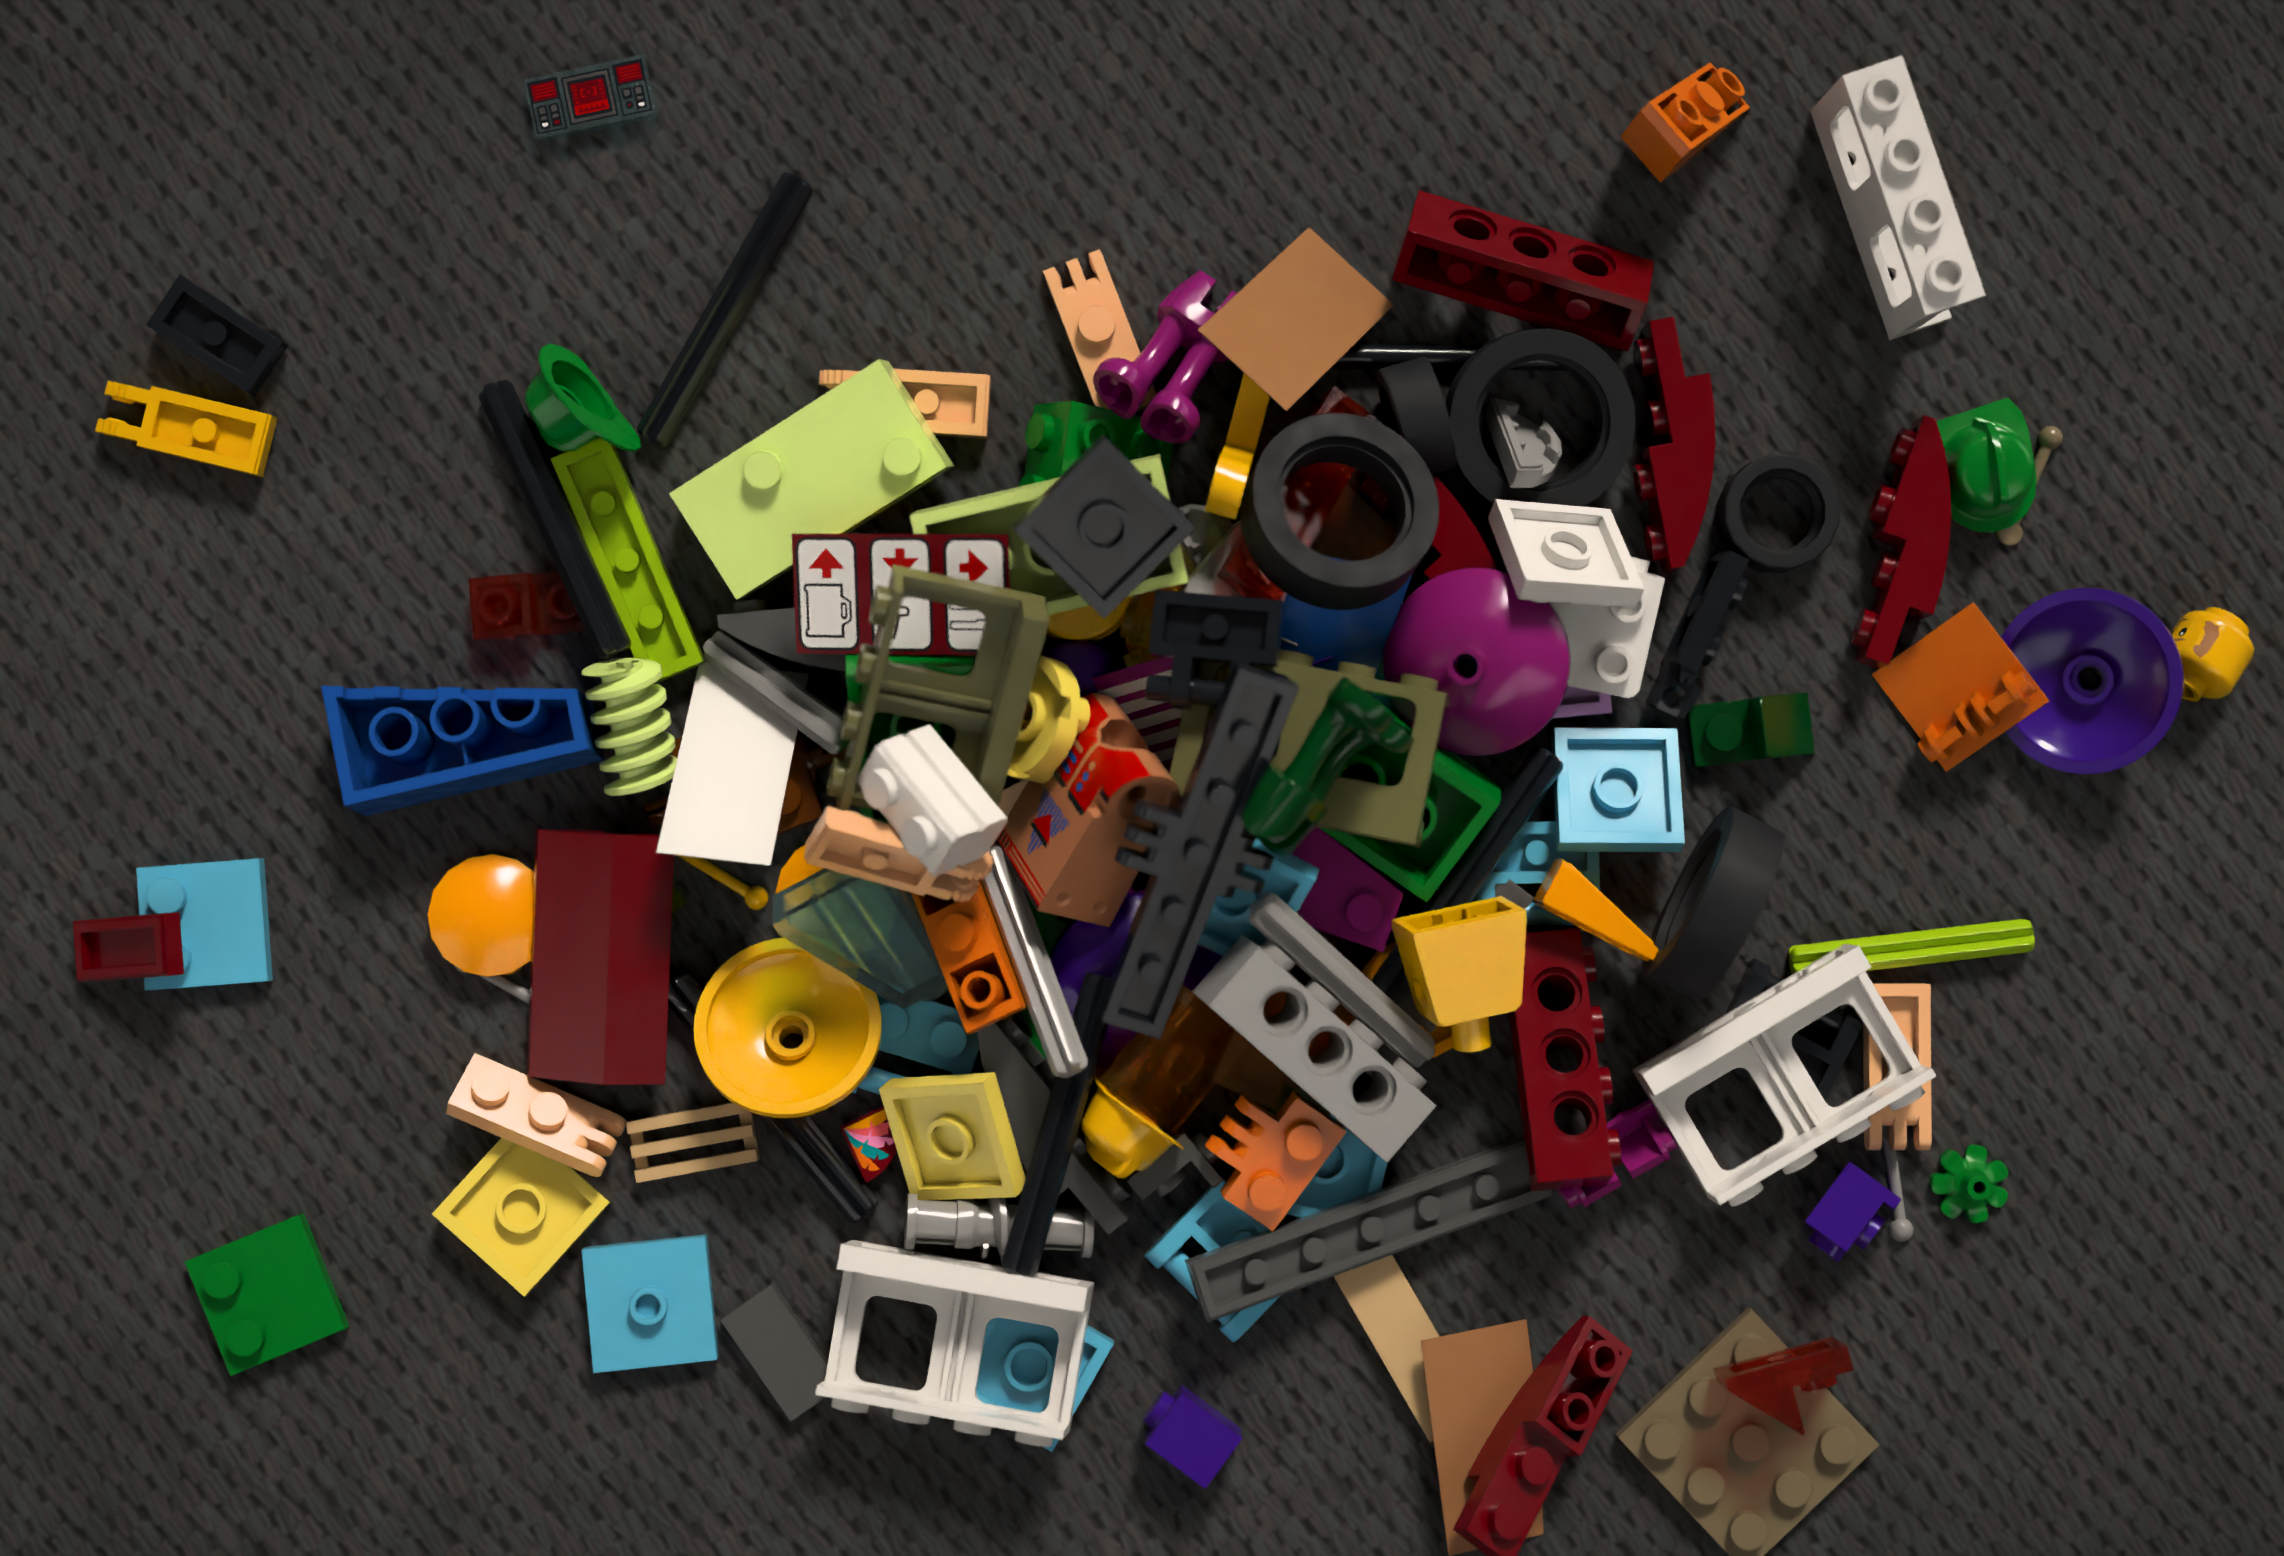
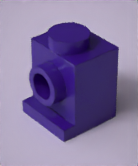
(1849, 1212)

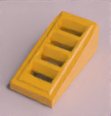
(1579, 902)

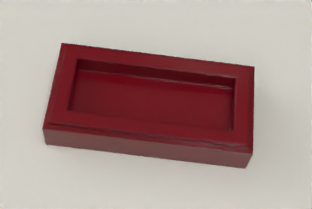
(128, 947)

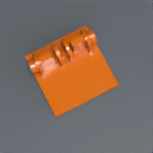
(1960, 687)

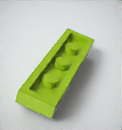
(627, 557)

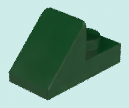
(1750, 729)

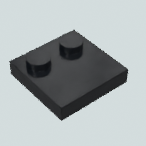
(1103, 526)

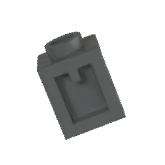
(1169, 1170)

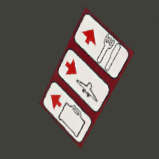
(840, 573)

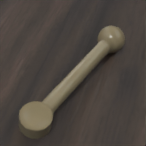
(2049, 439)

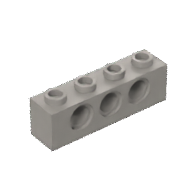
(1379, 1116)

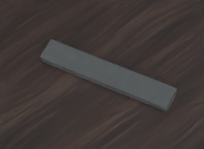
(1362, 1230)

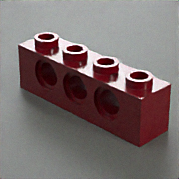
(1524, 270)
(1552, 1156)

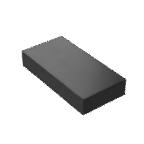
(778, 1350)

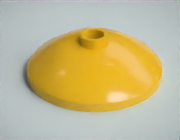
(761, 1000)

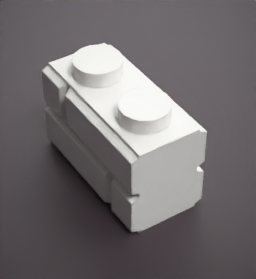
(931, 800)

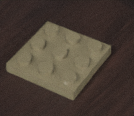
(1735, 1464)

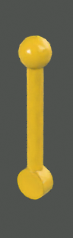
(755, 897)

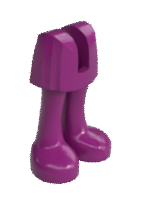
(1126, 383)

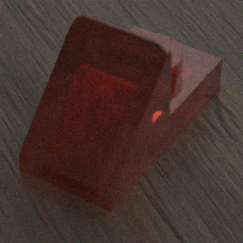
(1770, 1378)

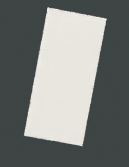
(728, 774)

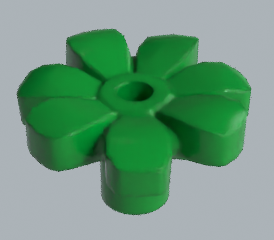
(1969, 1183)

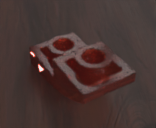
(521, 606)

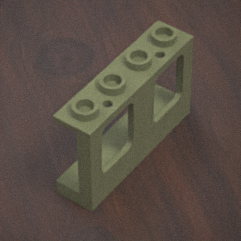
(979, 706)
(1352, 805)

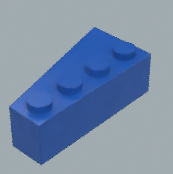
(451, 743)

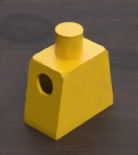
(1465, 965)

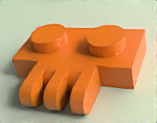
(1274, 1155)

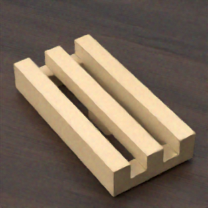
(641, 1150)

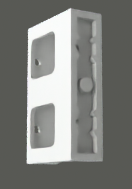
(1896, 197)
(1760, 1041)
(965, 1300)

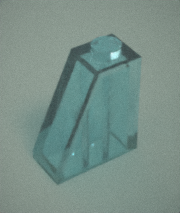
(862, 932)

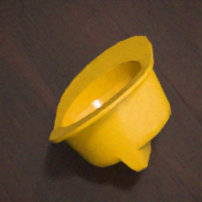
(1120, 1134)

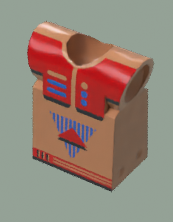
(1070, 827)

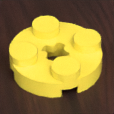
(1055, 722)

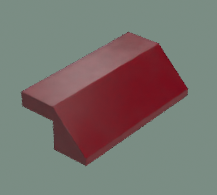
(600, 958)

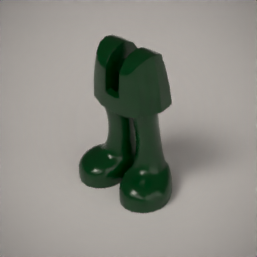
(1292, 800)

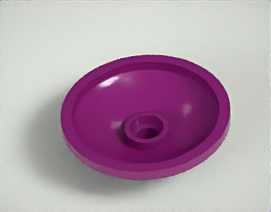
(1517, 650)

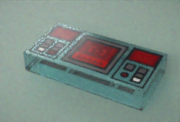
(590, 98)

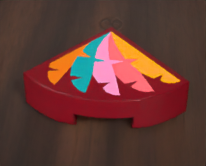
(870, 1142)

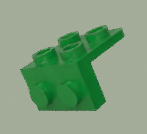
(1066, 429)

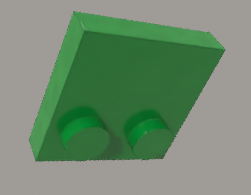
(267, 1294)

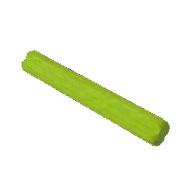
(1927, 945)

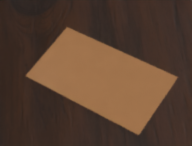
(1296, 318)
(1468, 1389)

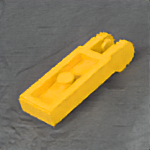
(194, 428)

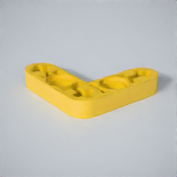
(1239, 450)

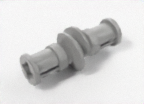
(989, 1225)

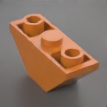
(1684, 120)
(971, 958)

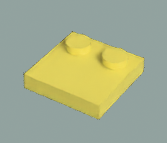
(953, 1136)
(520, 1212)

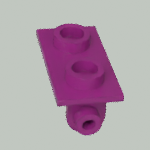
(1643, 1147)

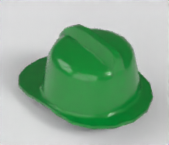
(573, 405)
(1989, 466)

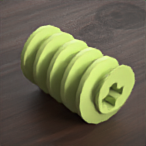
(634, 723)

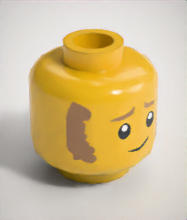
(2213, 652)

